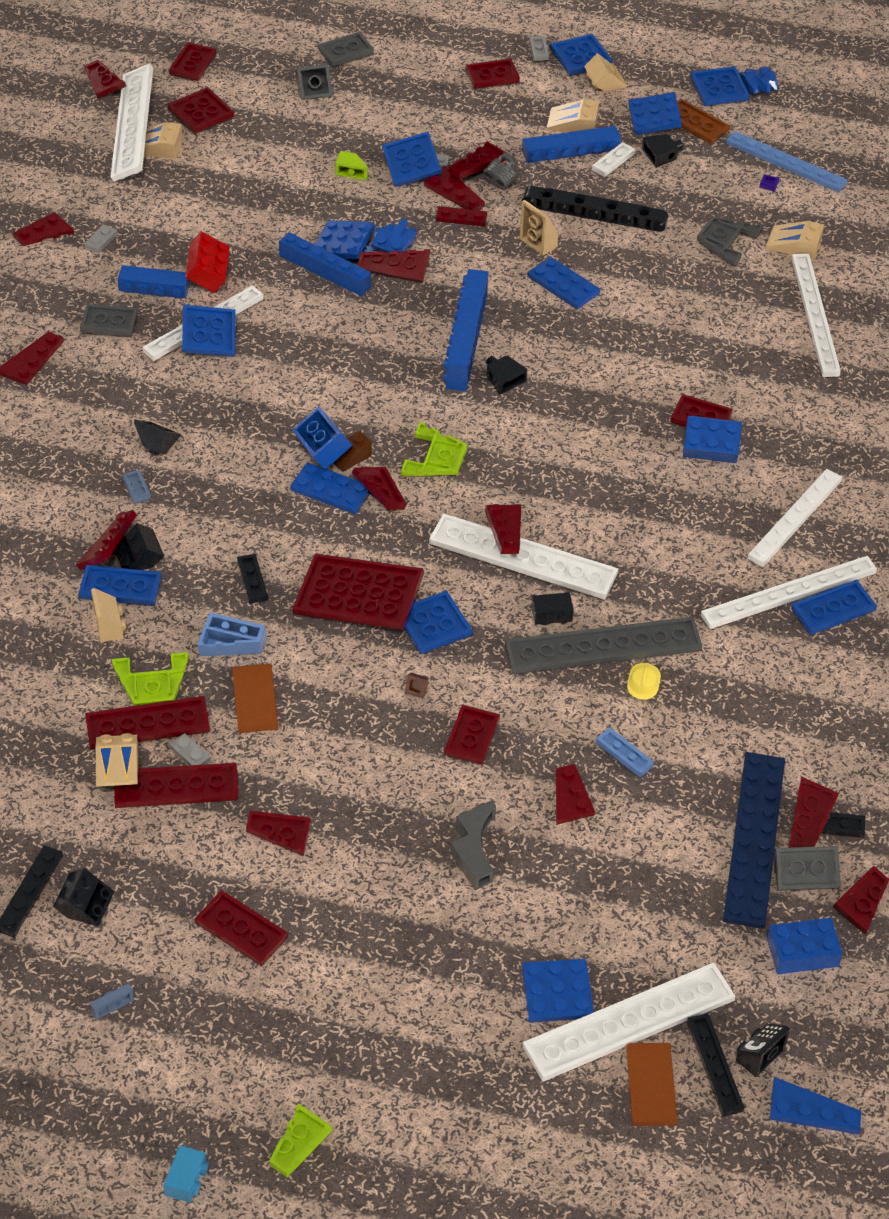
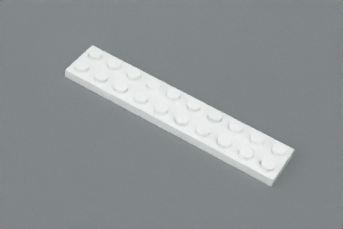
(132, 123)
(533, 558)
(628, 1021)

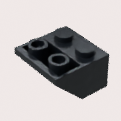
(139, 549)
(83, 897)

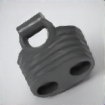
(501, 175)

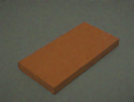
(701, 123)
(255, 698)
(651, 1084)

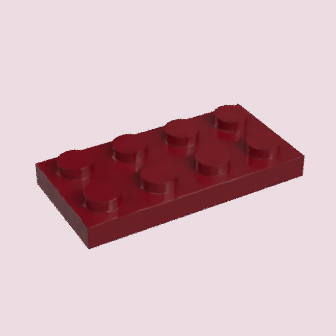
(241, 927)

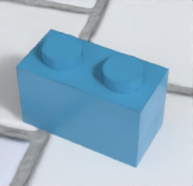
(185, 1174)

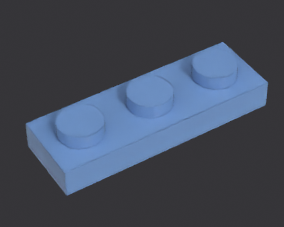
(624, 752)

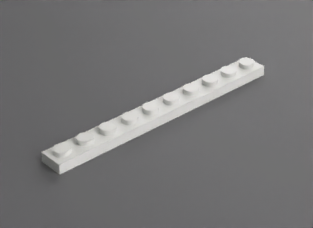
(816, 315)
(788, 592)

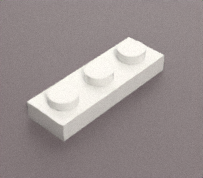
(613, 159)

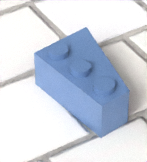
(231, 637)

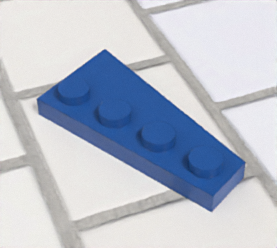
(808, 1108)

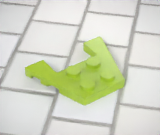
(443, 456)
(153, 685)

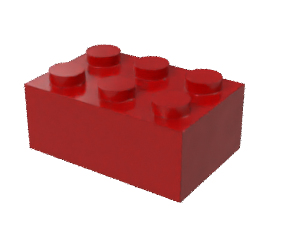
(207, 262)

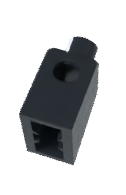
(661, 149)
(505, 373)

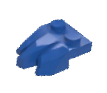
(759, 80)
(394, 237)

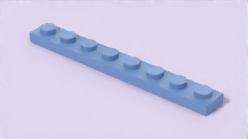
(786, 161)

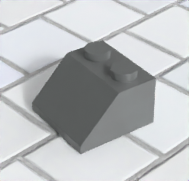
(314, 81)

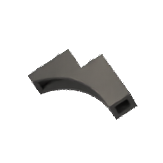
(468, 849)

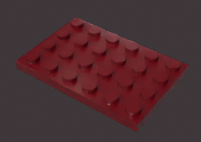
(358, 591)

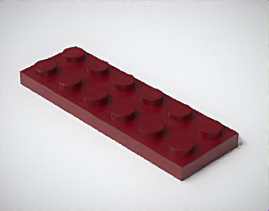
(150, 720)
(179, 786)

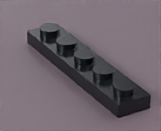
(29, 890)
(715, 1064)

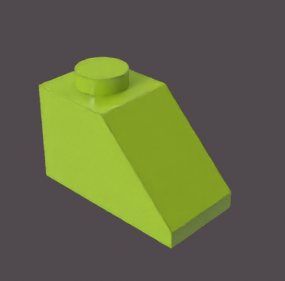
(351, 166)

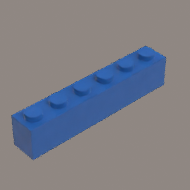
(570, 144)
(325, 264)

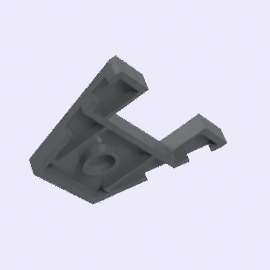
(721, 233)

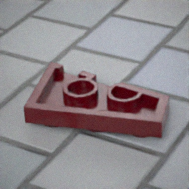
(281, 829)

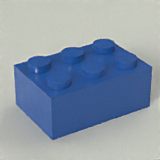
(322, 437)
(712, 439)
(804, 946)

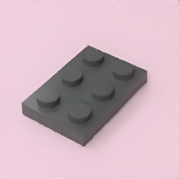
(345, 49)
(109, 320)
(807, 868)

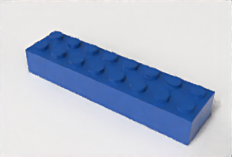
(466, 330)

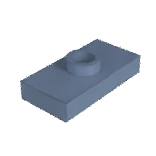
(136, 486)
(112, 1001)

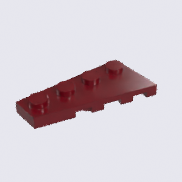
(477, 161)
(454, 190)
(404, 265)
(31, 359)
(506, 526)
(108, 540)
(811, 813)

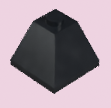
(155, 436)

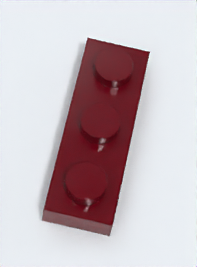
(461, 216)

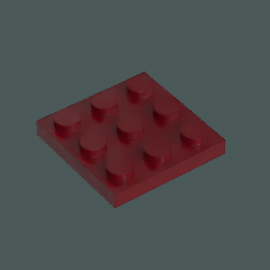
(200, 110)

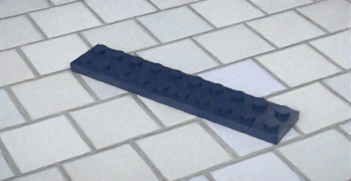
(754, 841)

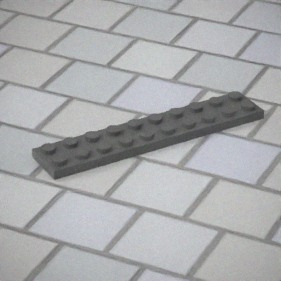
(603, 645)

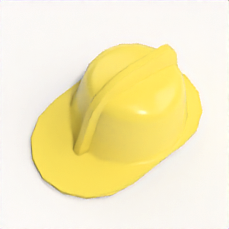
(643, 681)

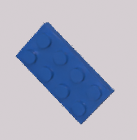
(563, 282)
(330, 488)
(124, 584)
(833, 607)

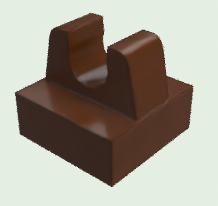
(416, 685)

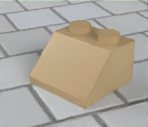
(604, 74)
(107, 616)

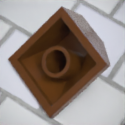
(358, 452)

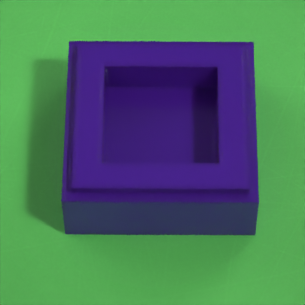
(769, 182)

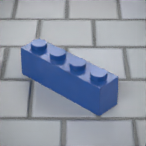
(153, 281)

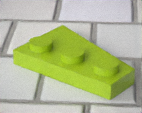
(299, 1141)

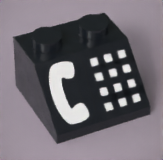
(762, 1048)

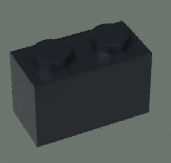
(552, 608)

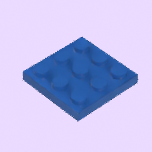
(578, 52)
(719, 86)
(655, 113)
(411, 159)
(345, 237)
(208, 330)
(436, 622)
(557, 990)

